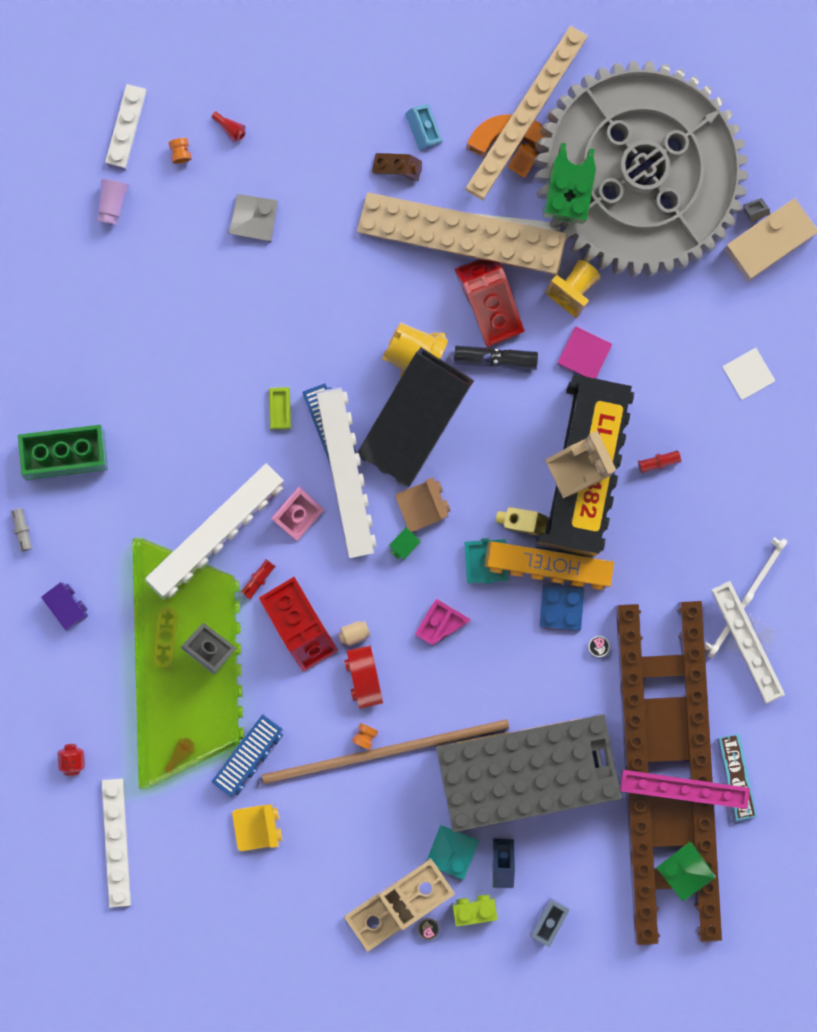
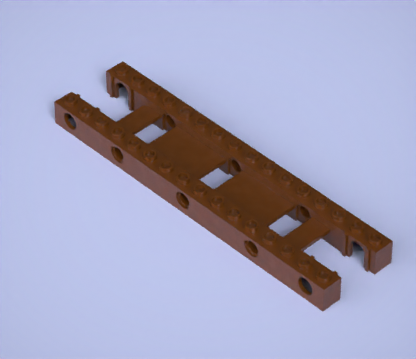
(667, 732)

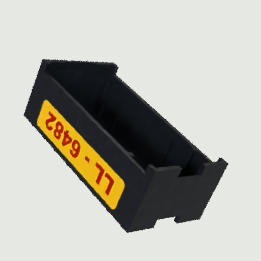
(581, 519)

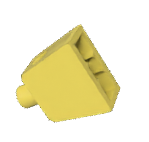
(523, 521)

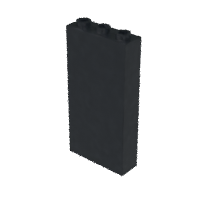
(415, 417)

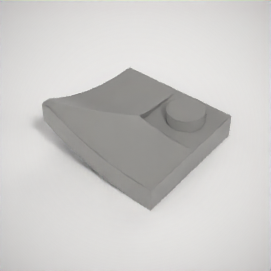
(254, 217)

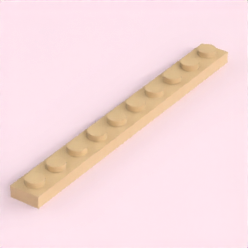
(526, 113)

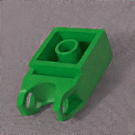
(571, 180)

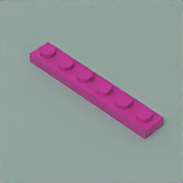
(684, 789)

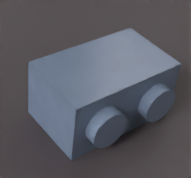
(549, 922)

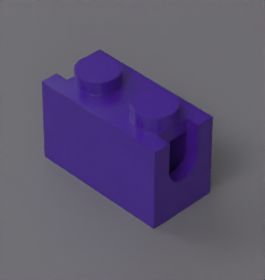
(65, 606)

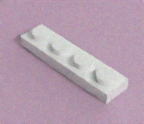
(126, 126)

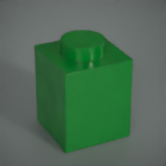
(404, 544)

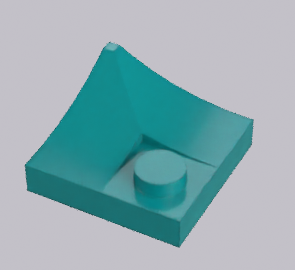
(453, 851)

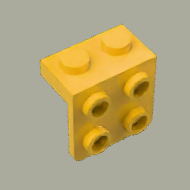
(257, 827)

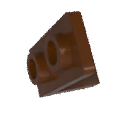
(397, 165)

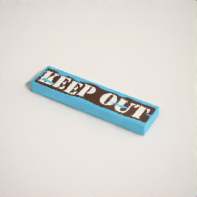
(736, 771)

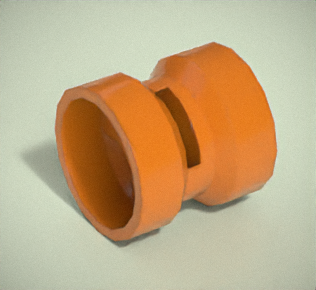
(179, 149)
(365, 736)

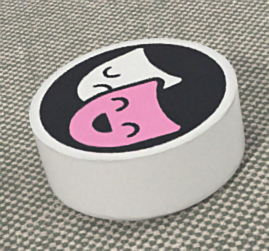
(598, 646)

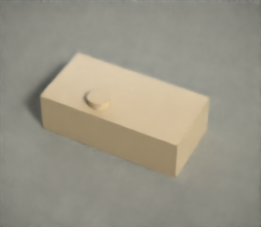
(771, 240)

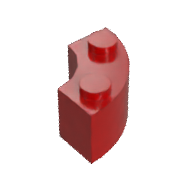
(364, 677)

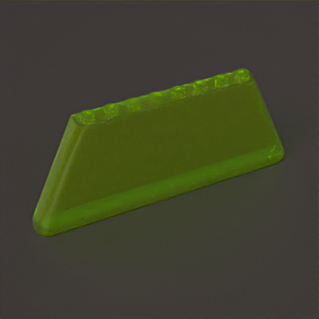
(180, 704)

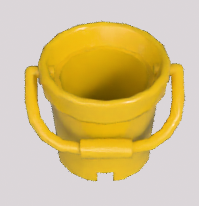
(407, 342)

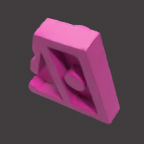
(440, 622)

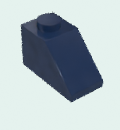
(503, 863)

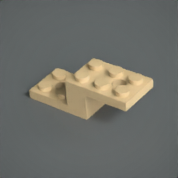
(399, 905)

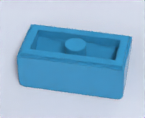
(423, 126)

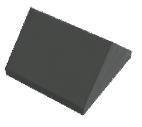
(208, 648)

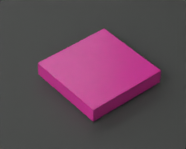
(584, 353)

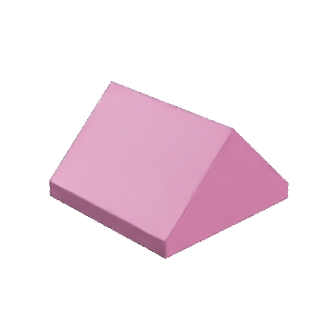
(297, 514)

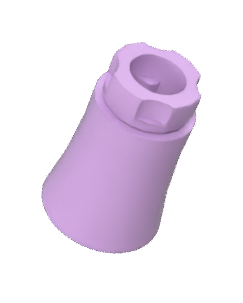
(111, 201)

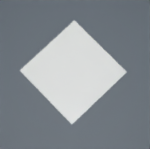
(748, 373)

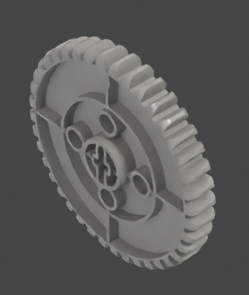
(697, 179)

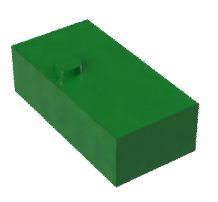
(62, 452)

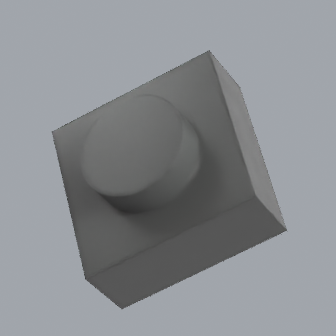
(756, 209)

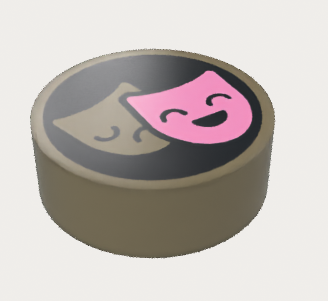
(428, 928)

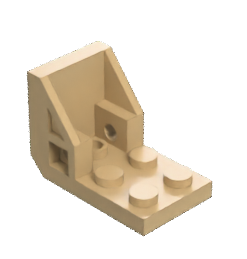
(580, 465)

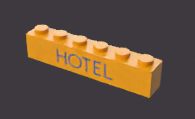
(549, 564)

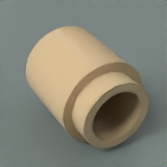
(354, 633)

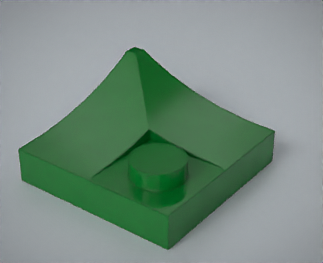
(686, 871)

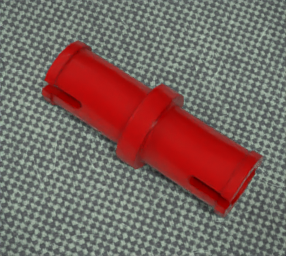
(659, 461)
(258, 579)

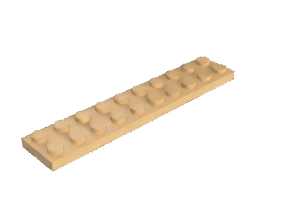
(462, 233)

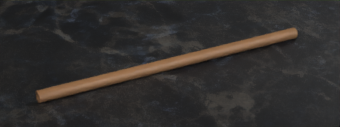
(385, 751)

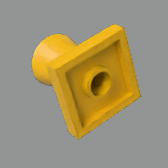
(570, 292)

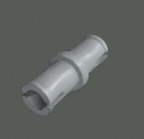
(21, 530)

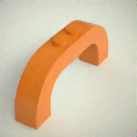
(490, 130)

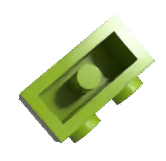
(474, 911)

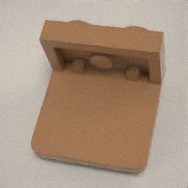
(423, 505)

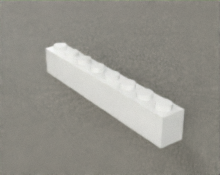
(345, 472)
(215, 531)

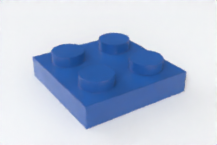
(561, 607)

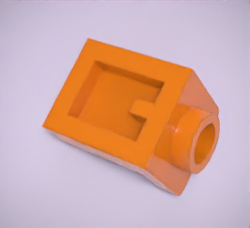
(523, 159)

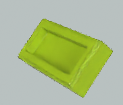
(279, 408)

